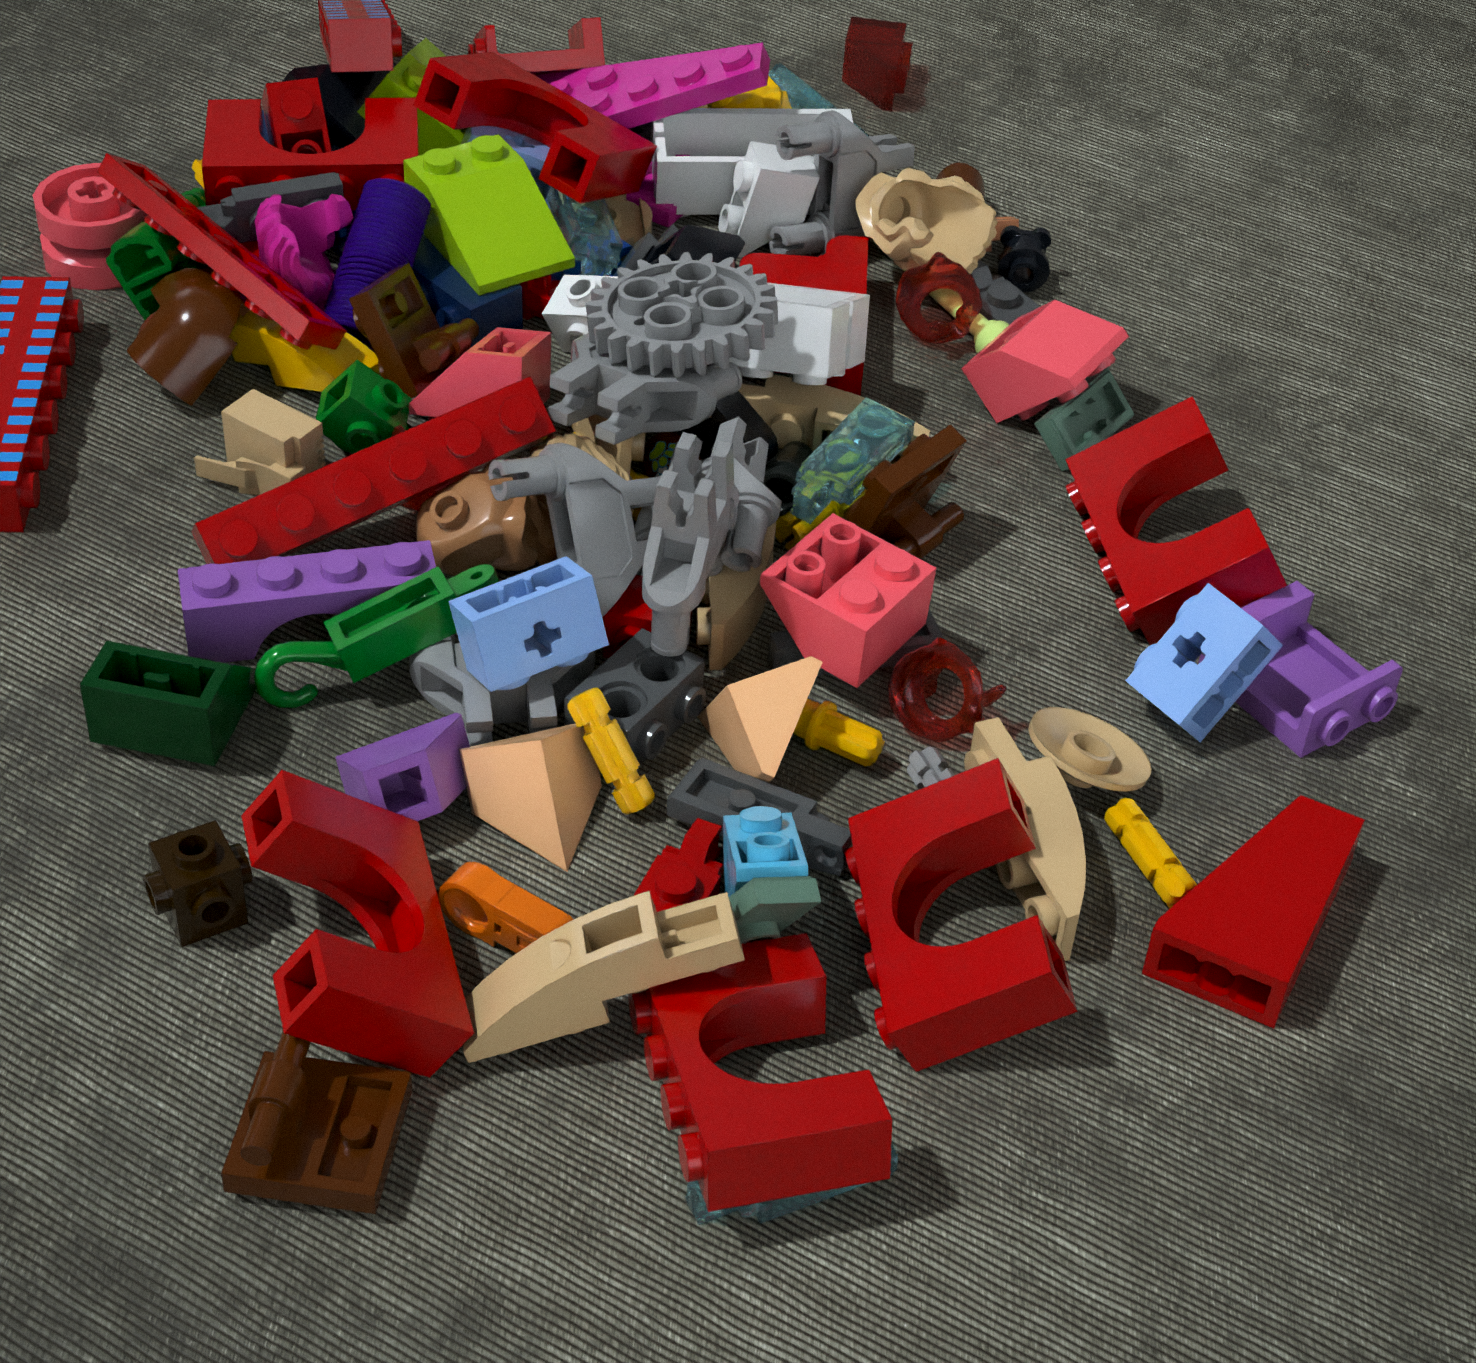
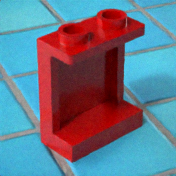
(584, 49)

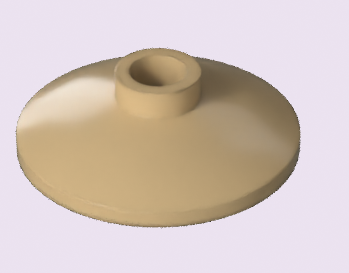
(1089, 750)

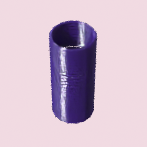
(379, 240)

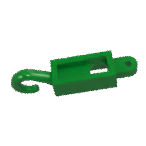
(375, 632)

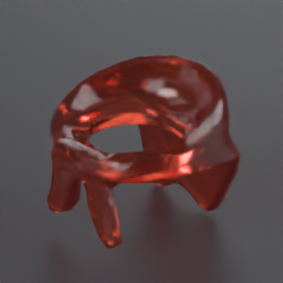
(920, 281)
(916, 680)

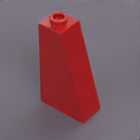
(1257, 914)

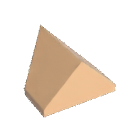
(758, 716)
(535, 789)

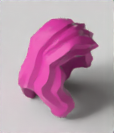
(295, 241)

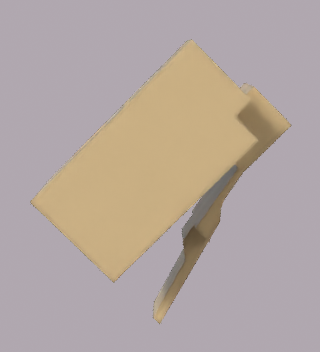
(264, 445)

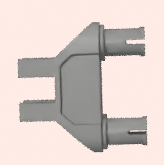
(845, 164)
(635, 399)
(757, 503)
(586, 510)
(686, 539)
(447, 685)

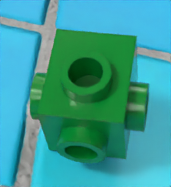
(361, 408)

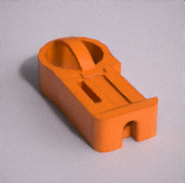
(496, 909)

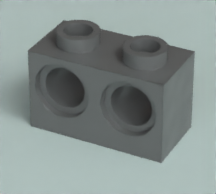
(647, 693)

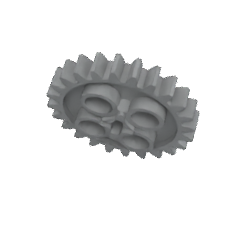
(682, 314)

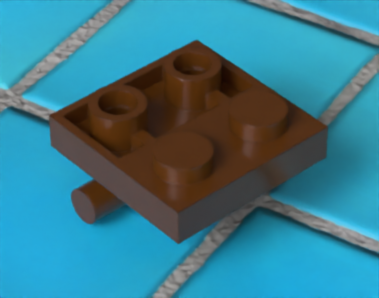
(405, 331)
(901, 491)
(317, 1130)

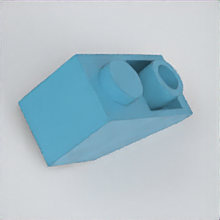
(760, 845)

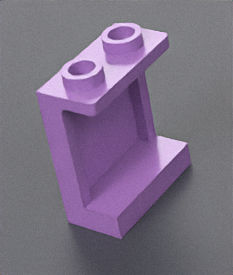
(1311, 686)

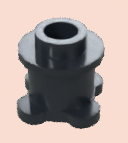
(1024, 257)

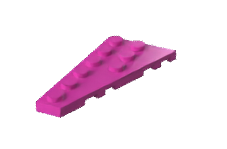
(666, 85)

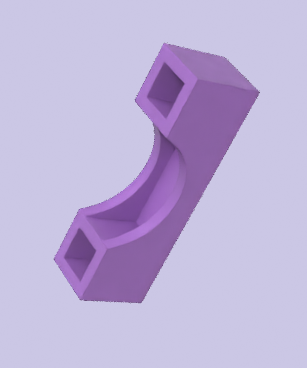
(240, 603)

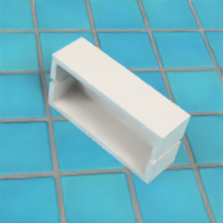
(715, 144)
(815, 335)

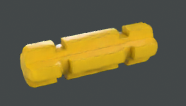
(611, 751)
(1149, 851)

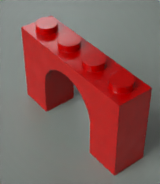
(587, 152)
(240, 156)
(1126, 482)
(963, 994)
(377, 1003)
(747, 1136)

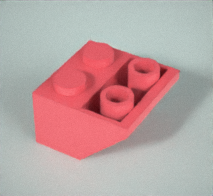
(1042, 359)
(489, 365)
(849, 597)

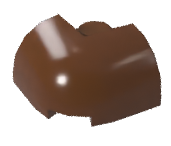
(189, 332)

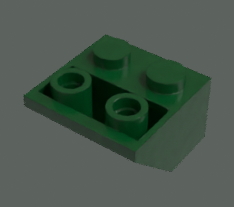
(164, 701)

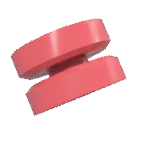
(80, 224)

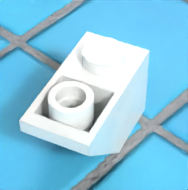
(767, 195)

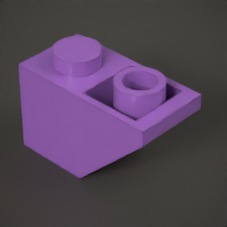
(410, 771)

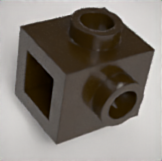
(198, 882)

